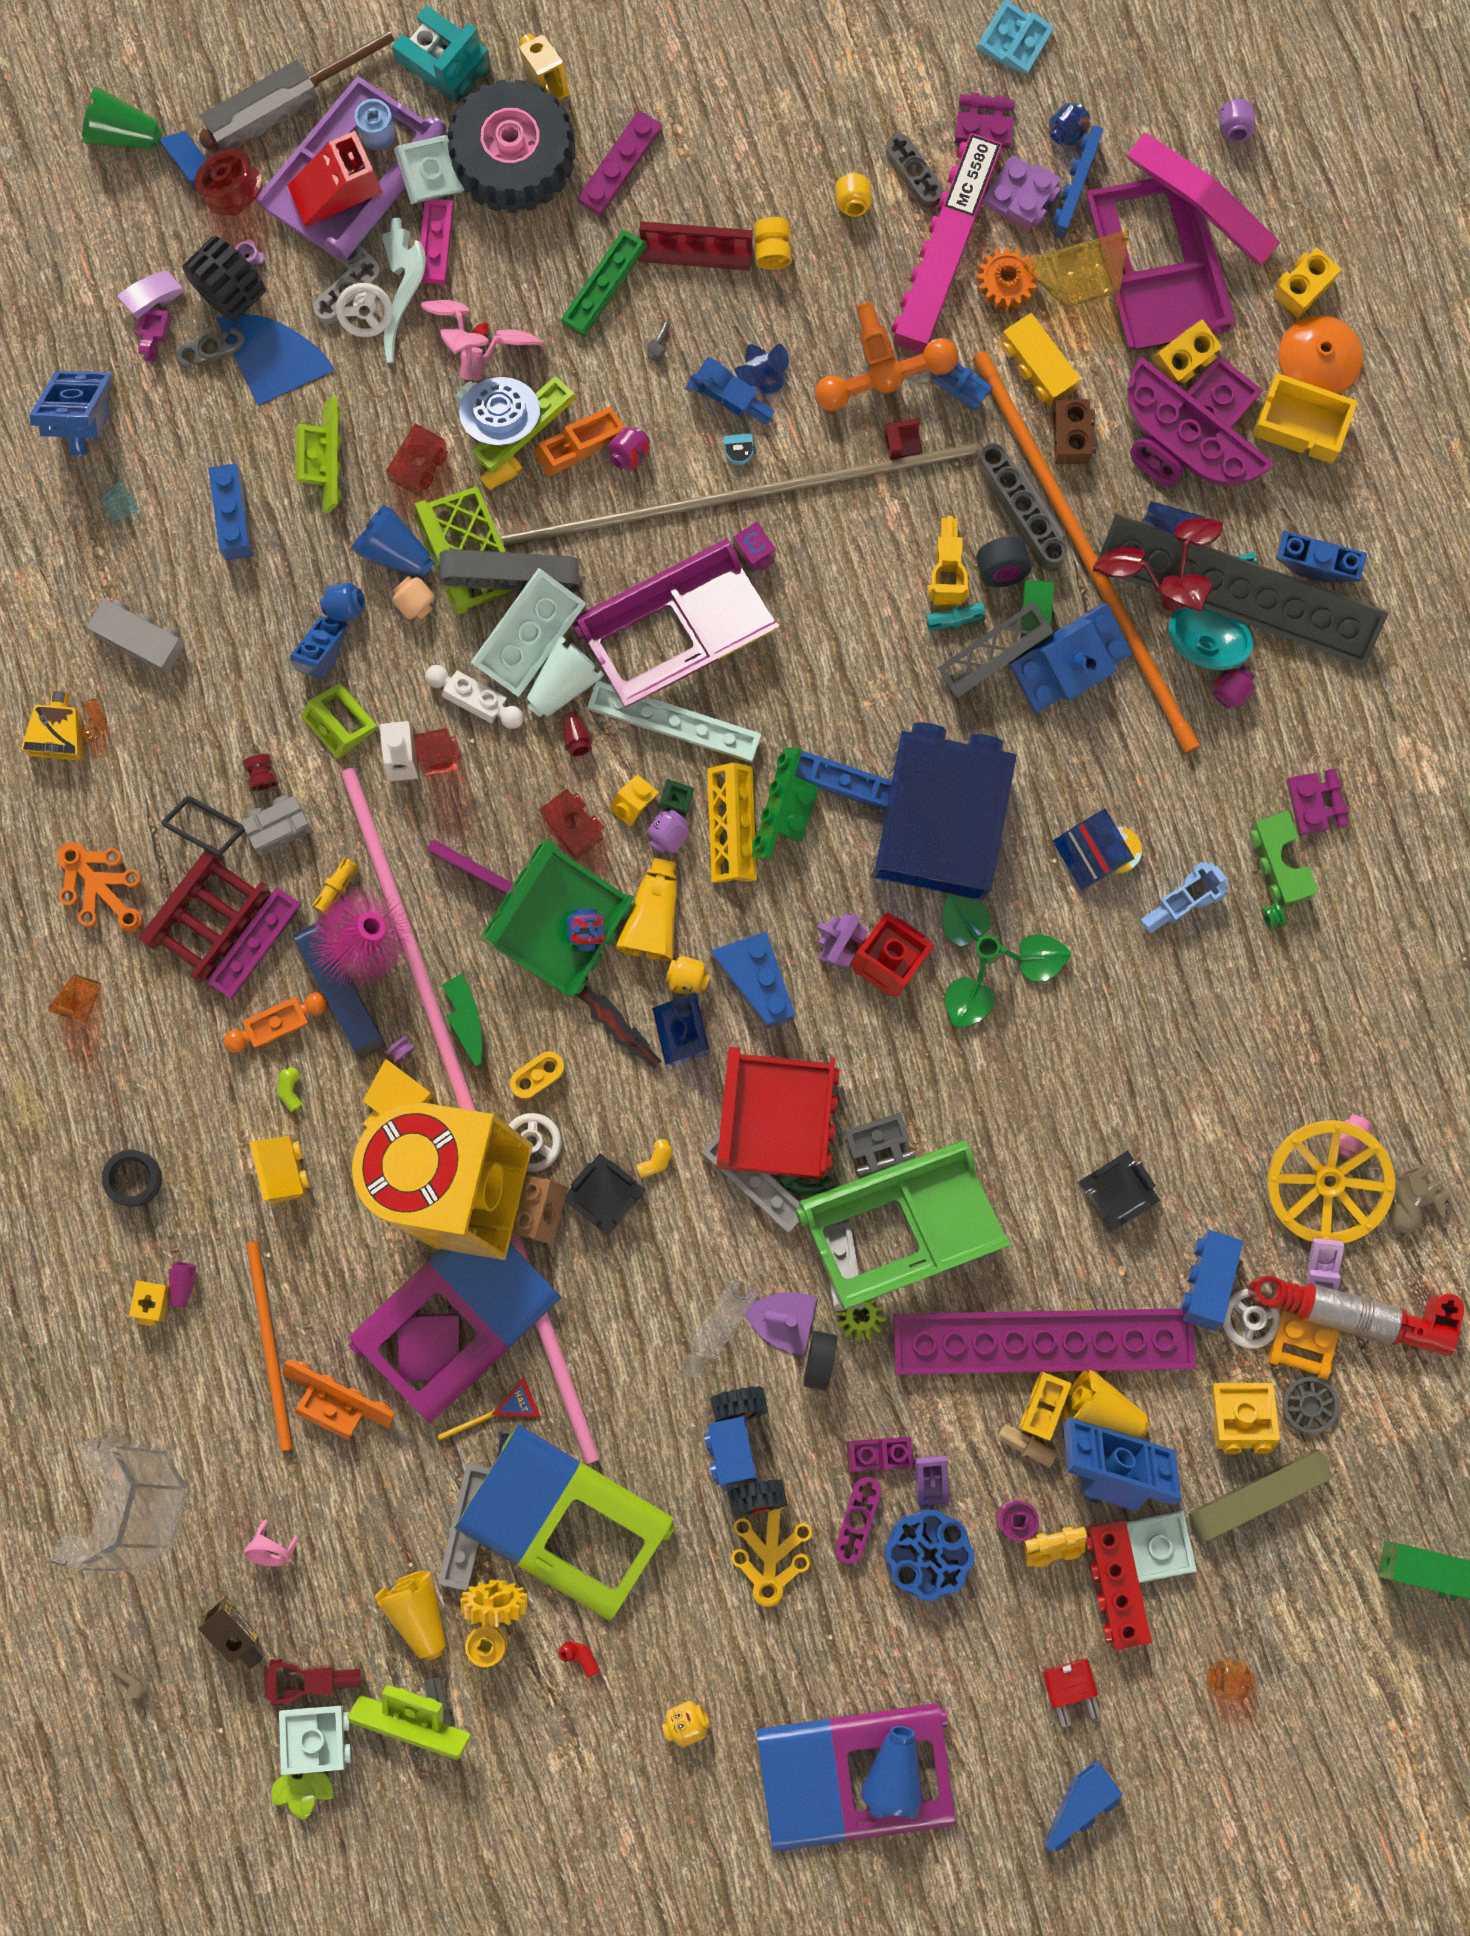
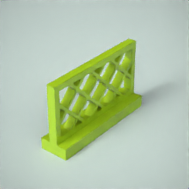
(435, 541)

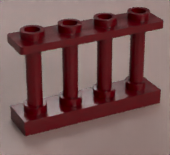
(175, 910)

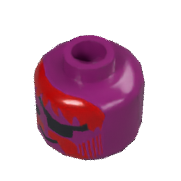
(629, 448)
(1234, 687)

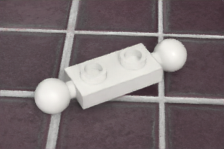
(474, 696)

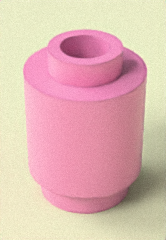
(1349, 1145)

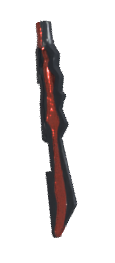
(615, 1024)

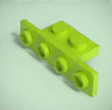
(317, 454)
(410, 1720)

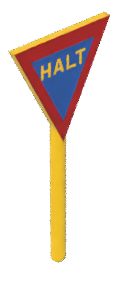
(517, 1403)

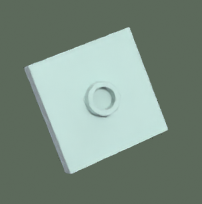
(427, 169)
(1161, 1546)

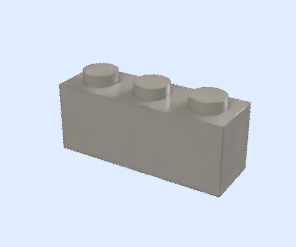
(136, 635)

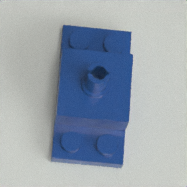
(73, 407)
(1071, 659)
(1120, 1466)

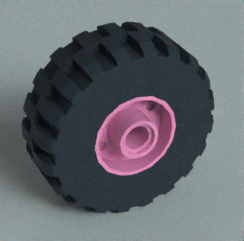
(511, 145)

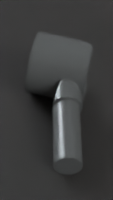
(655, 349)

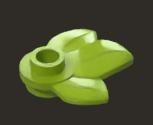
(302, 1792)

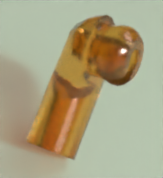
(96, 723)

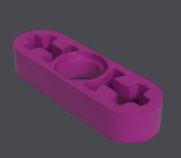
(844, 1539)

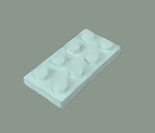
(528, 632)

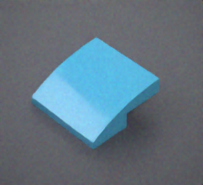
(1015, 37)

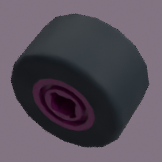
(1003, 561)

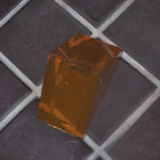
(76, 999)

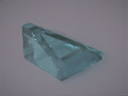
(119, 502)

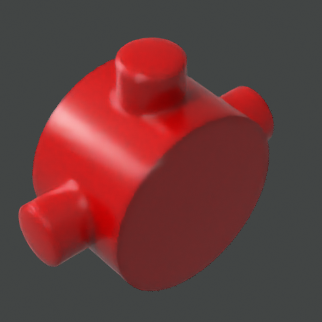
(482, 329)

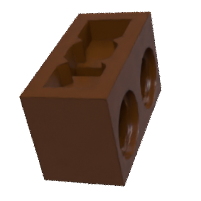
(1066, 431)

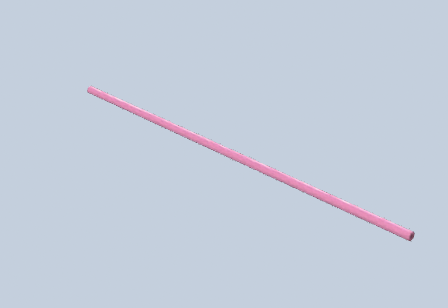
(459, 1085)

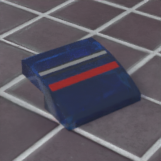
(1093, 849)

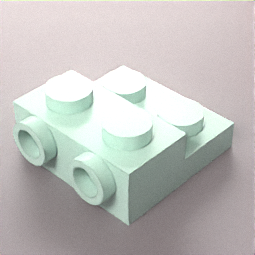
(313, 1740)

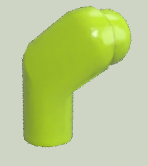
(285, 1088)

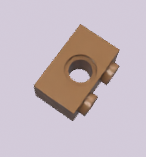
(539, 1209)

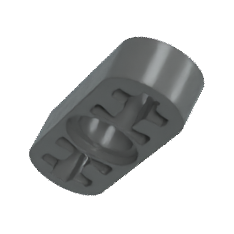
(913, 157)

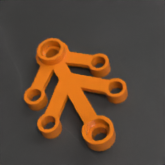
(96, 883)

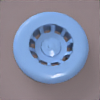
(498, 402)

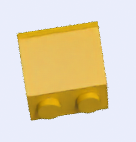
(279, 1169)

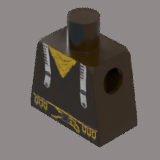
(226, 1622)

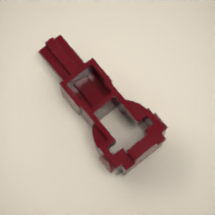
(318, 1680)

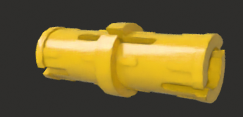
(335, 885)

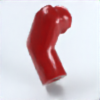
(580, 1654)

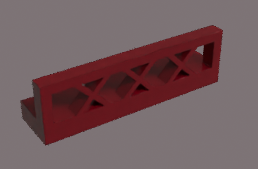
(696, 245)

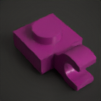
(152, 327)

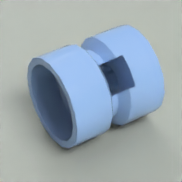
(375, 124)

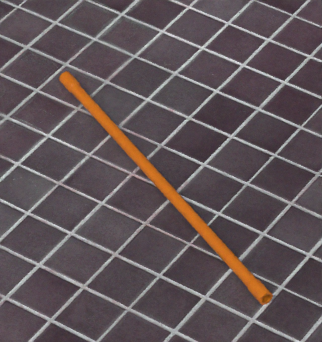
(1180, 727)

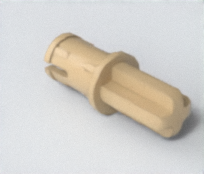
(1027, 1445)

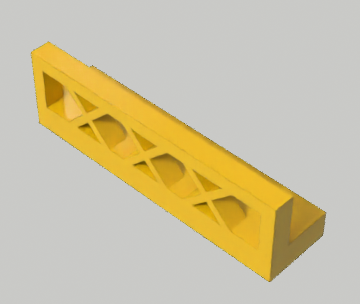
(737, 821)

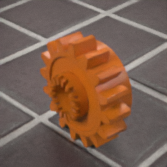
(1001, 292)

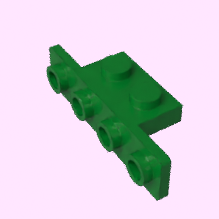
(787, 806)

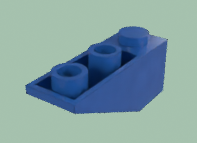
(1085, 1798)

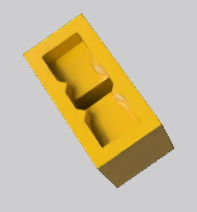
(1310, 285)
(1184, 349)
(1044, 1406)

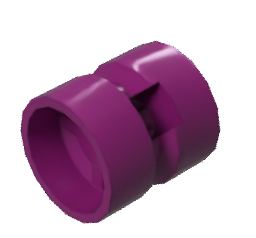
(1017, 1520)

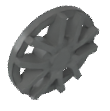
(1310, 1405)

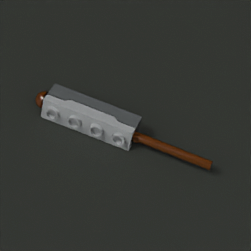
(273, 99)

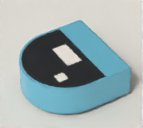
(738, 448)

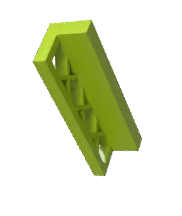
(552, 400)

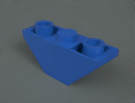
(1320, 559)
(319, 648)

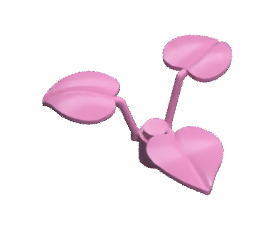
(459, 340)

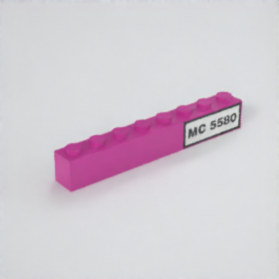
(947, 242)

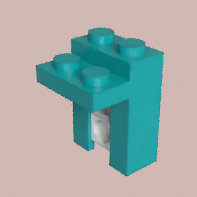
(453, 68)

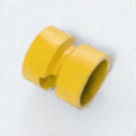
(772, 242)
(486, 1645)

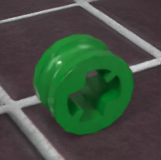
(1273, 916)

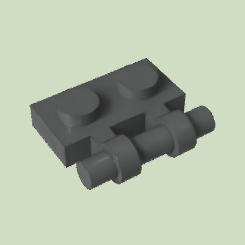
(878, 1136)

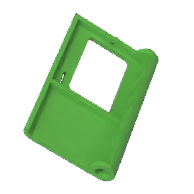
(940, 1205)

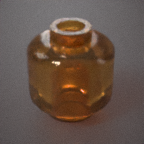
(1230, 1679)

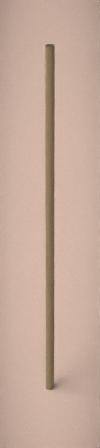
(740, 494)

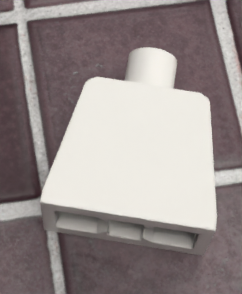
(399, 749)

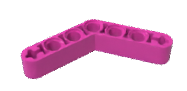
(1206, 195)

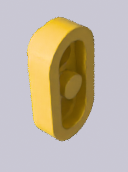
(536, 1074)

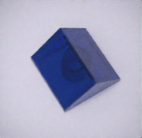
(681, 1029)

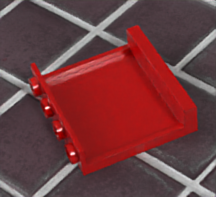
(777, 1115)

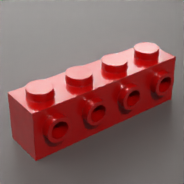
(1118, 1585)

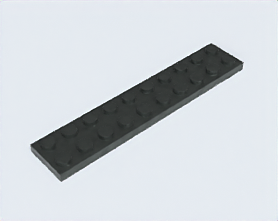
(1257, 593)

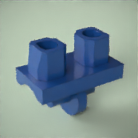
(964, 386)

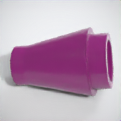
(181, 1282)

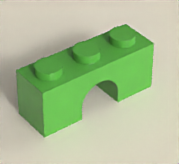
(1287, 883)

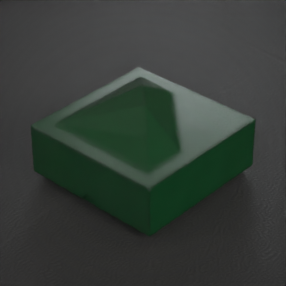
(676, 797)

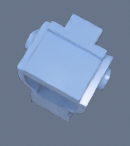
(1180, 902)

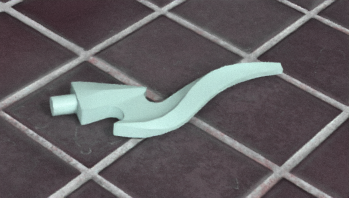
(401, 259)

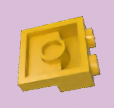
(1245, 1417)

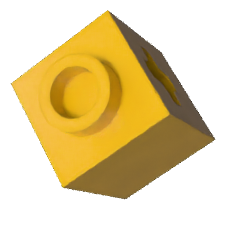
(146, 1291)

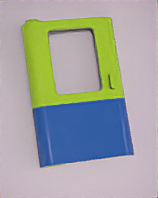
(528, 1497)

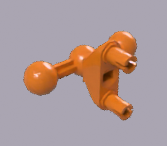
(885, 371)

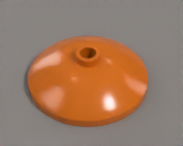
(1304, 360)

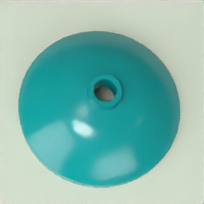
(1210, 639)

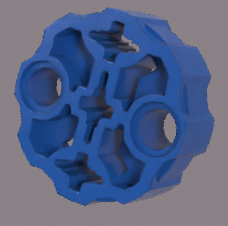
(958, 1550)

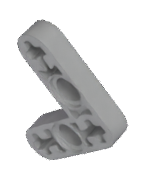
(354, 269)

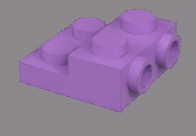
(1022, 193)

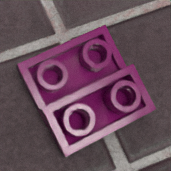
(427, 1345)

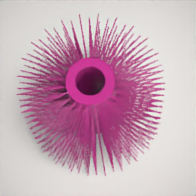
(360, 937)

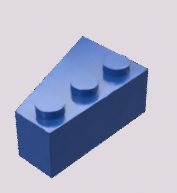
(756, 976)

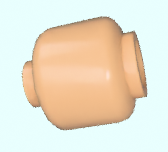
(413, 598)

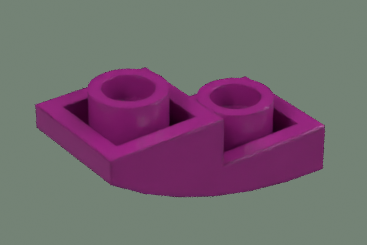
(879, 1454)

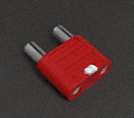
(1069, 1685)

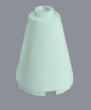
(562, 679)

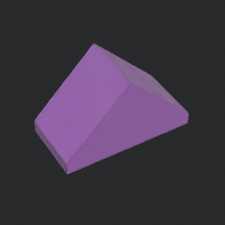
(931, 1479)

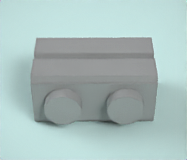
(276, 824)

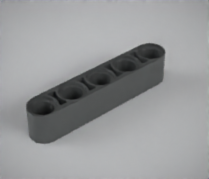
(1022, 494)
(504, 569)

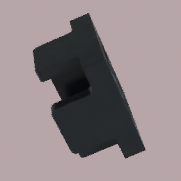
(1119, 1191)
(604, 1194)

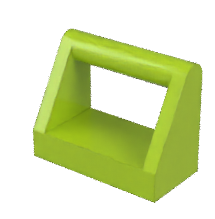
(328, 727)

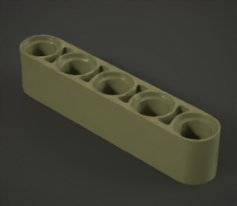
(1260, 1495)

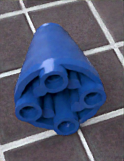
(393, 545)
(894, 1778)

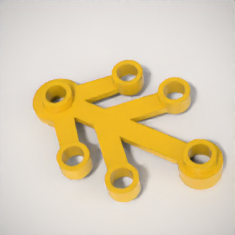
(770, 1555)

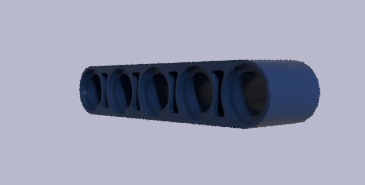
(343, 1000)

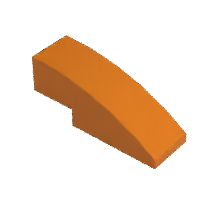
(578, 441)

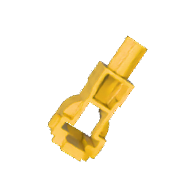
(948, 560)

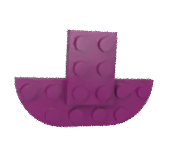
(1199, 422)

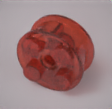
(228, 182)

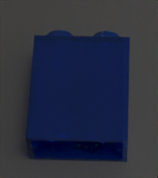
(943, 812)

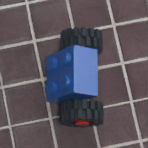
(734, 1455)

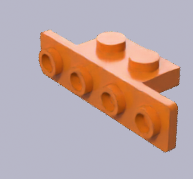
(332, 1404)

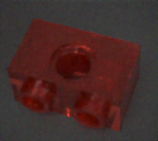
(417, 444)
(437, 751)
(576, 840)

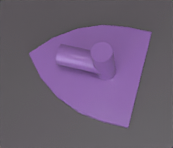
(784, 1320)

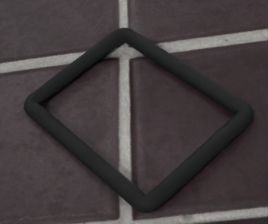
(222, 850)

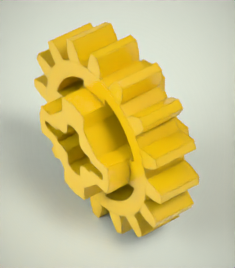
(494, 1603)

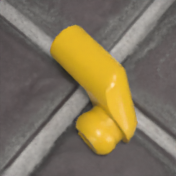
(659, 1160)

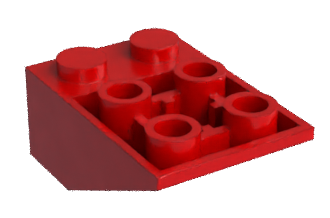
(334, 180)

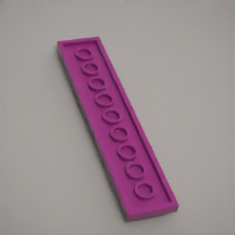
(1042, 1341)

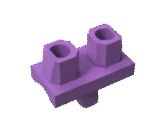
(835, 937)

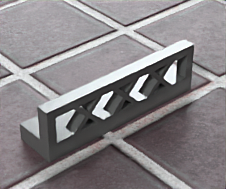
(1002, 658)

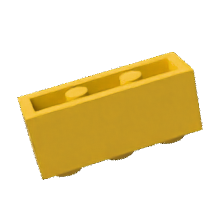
(1039, 360)

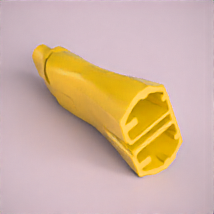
(653, 915)

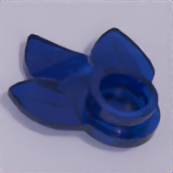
(762, 366)

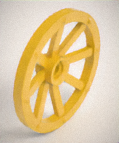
(1336, 1187)

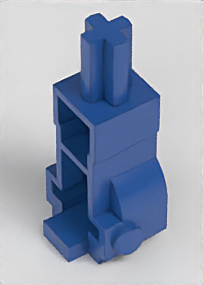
(728, 390)

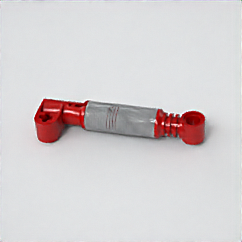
(1363, 1318)

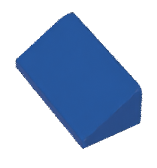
(183, 154)

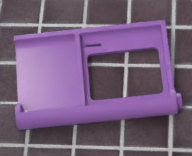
(347, 229)

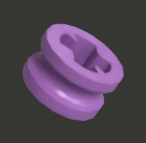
(400, 1050)

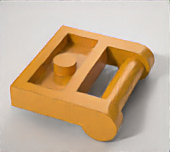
(1307, 1337)

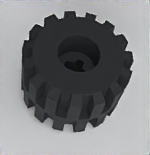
(224, 278)

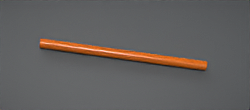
(269, 1345)

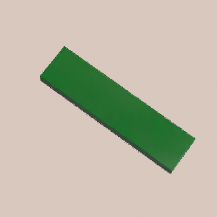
(603, 283)

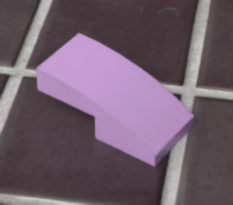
(146, 293)
(1325, 1263)

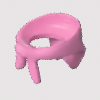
(257, 1548)

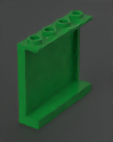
(534, 913)

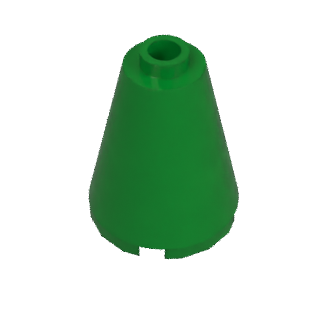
(118, 124)

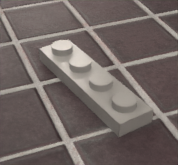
(761, 1189)
(461, 1549)

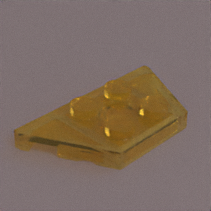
(1082, 270)

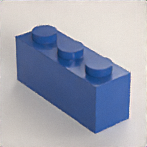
(230, 511)
(1211, 1280)

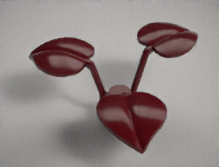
(1175, 591)

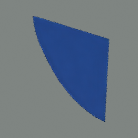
(274, 356)

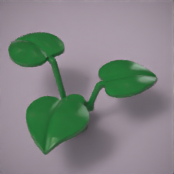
(967, 920)

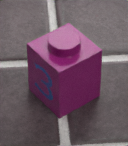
(755, 548)

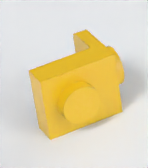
(633, 799)

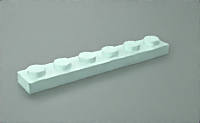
(677, 723)

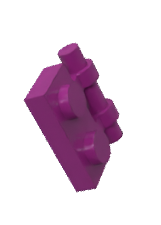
(993, 127)
(1308, 803)

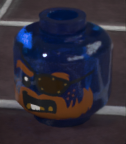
(1069, 124)

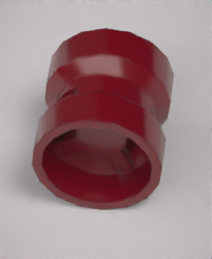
(259, 772)

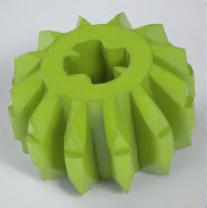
(862, 1326)

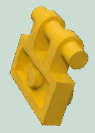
(1045, 1549)

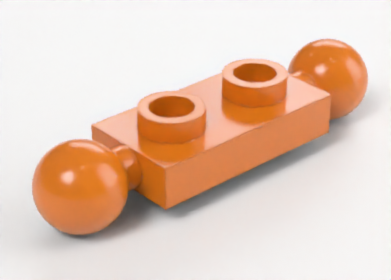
(275, 1022)

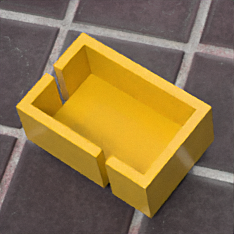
(1304, 418)

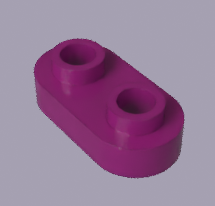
(1156, 463)

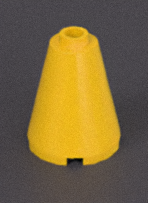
(1104, 1406)
(415, 1613)

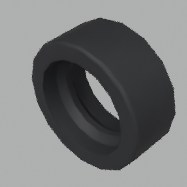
(115, 1162)
(820, 1360)

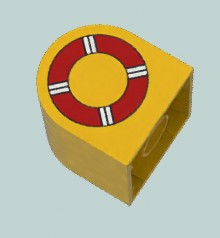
(444, 1176)

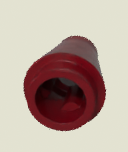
(576, 736)

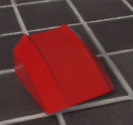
(891, 955)

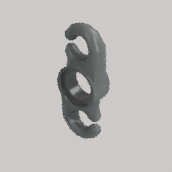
(198, 344)

